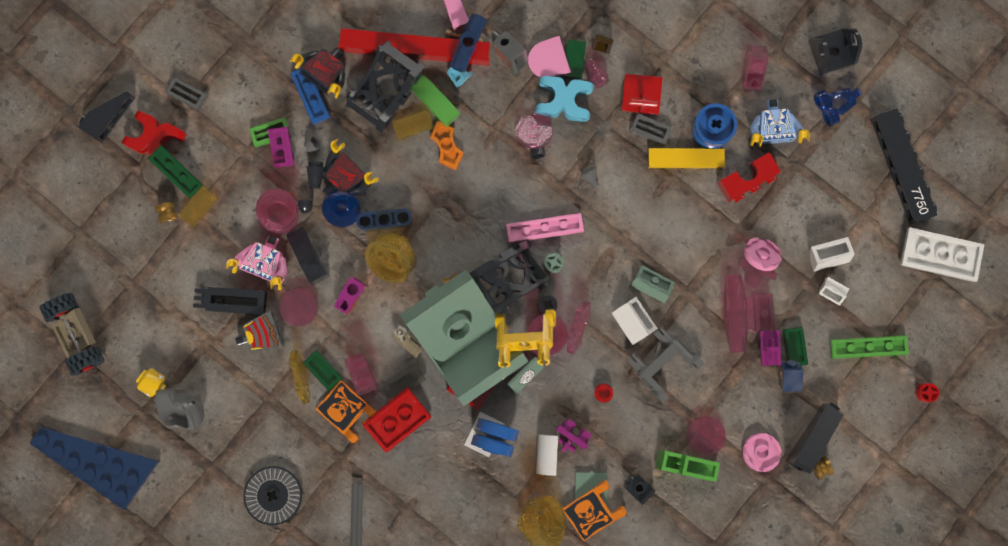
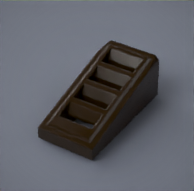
(602, 44)

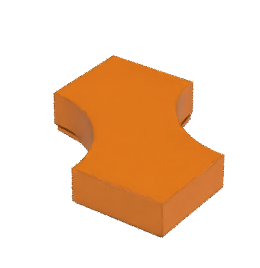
(449, 153)

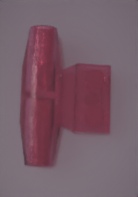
(744, 313)

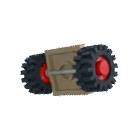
(72, 333)

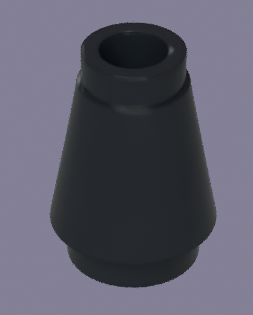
(315, 174)

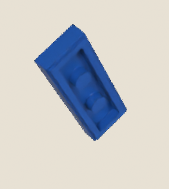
(311, 98)

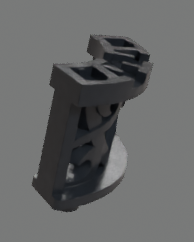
(410, 77)
(488, 273)

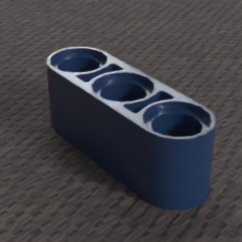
(375, 220)

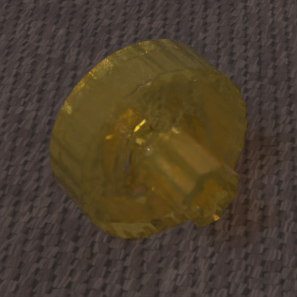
(396, 250)
(543, 528)

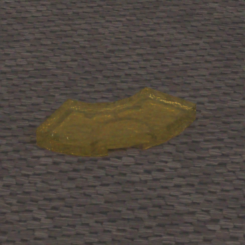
(300, 376)

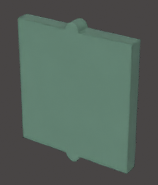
(586, 481)

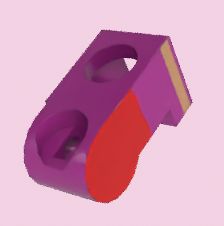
(350, 295)

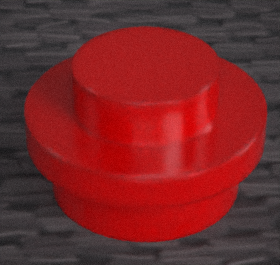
(603, 393)

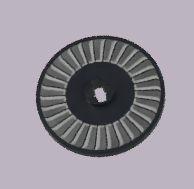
(258, 500)

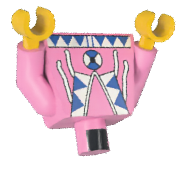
(262, 262)

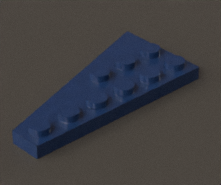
(104, 468)

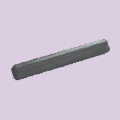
(356, 514)

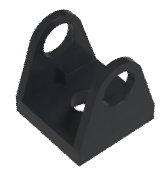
(847, 50)

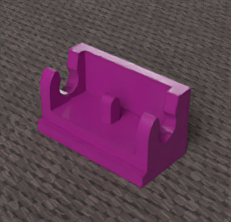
(281, 147)

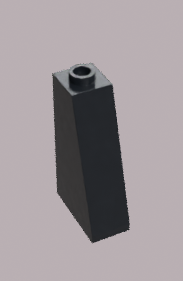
(815, 438)

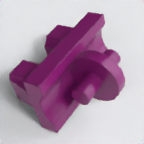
(770, 347)
(581, 440)

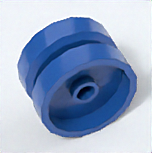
(724, 122)
(495, 436)

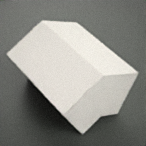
(833, 290)

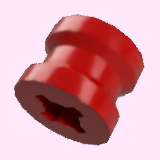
(932, 392)

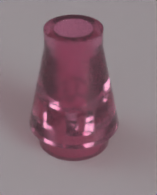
(596, 73)

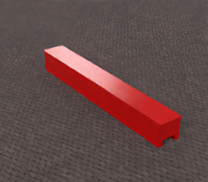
(410, 45)

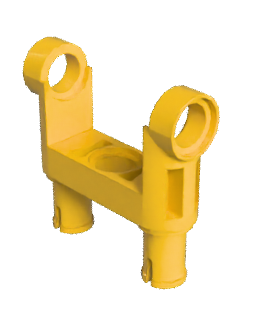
(525, 341)

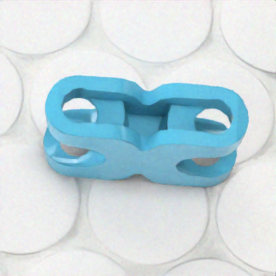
(564, 98)

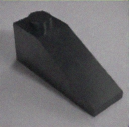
(102, 119)
(307, 256)

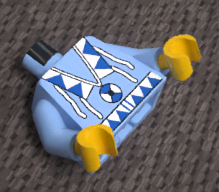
(776, 126)

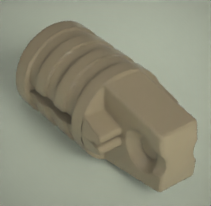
(407, 341)

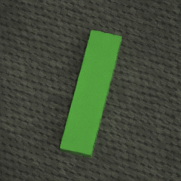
(868, 347)

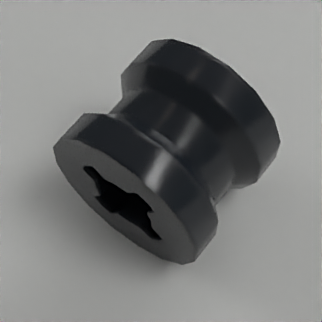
(550, 304)

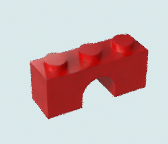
(735, 187)

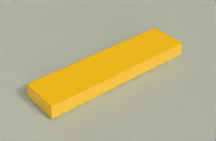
(686, 158)

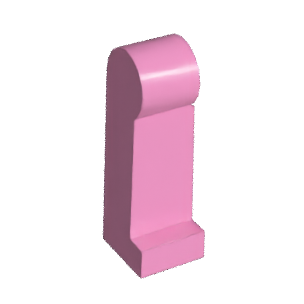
(456, 14)

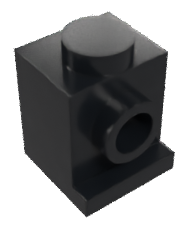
(646, 492)

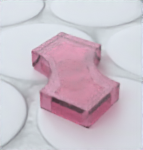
(575, 335)

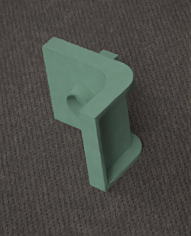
(461, 337)

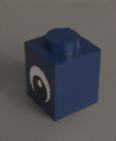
(791, 376)

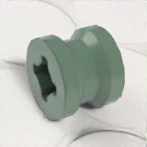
(553, 263)

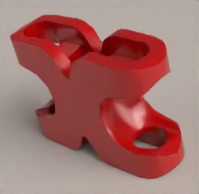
(153, 134)

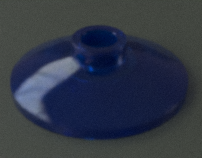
(341, 216)

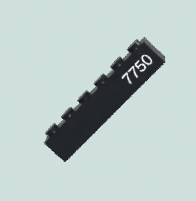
(904, 166)

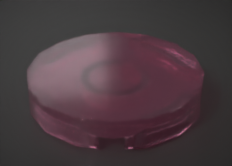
(534, 131)
(298, 307)
(706, 435)

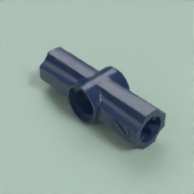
(464, 53)

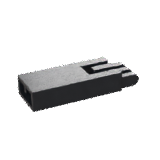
(239, 300)

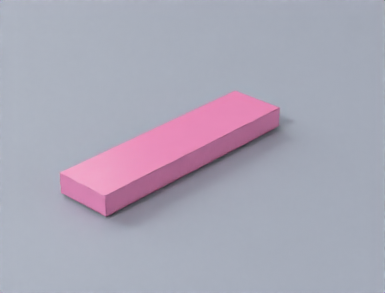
(544, 228)

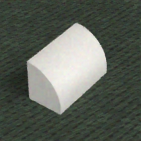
(831, 254)
(634, 320)
(546, 454)

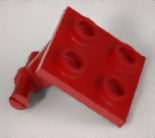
(642, 94)

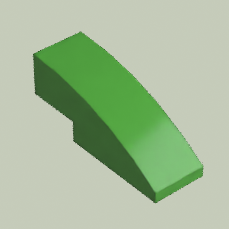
(435, 101)
(687, 465)

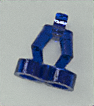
(831, 113)

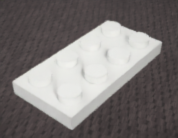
(942, 254)

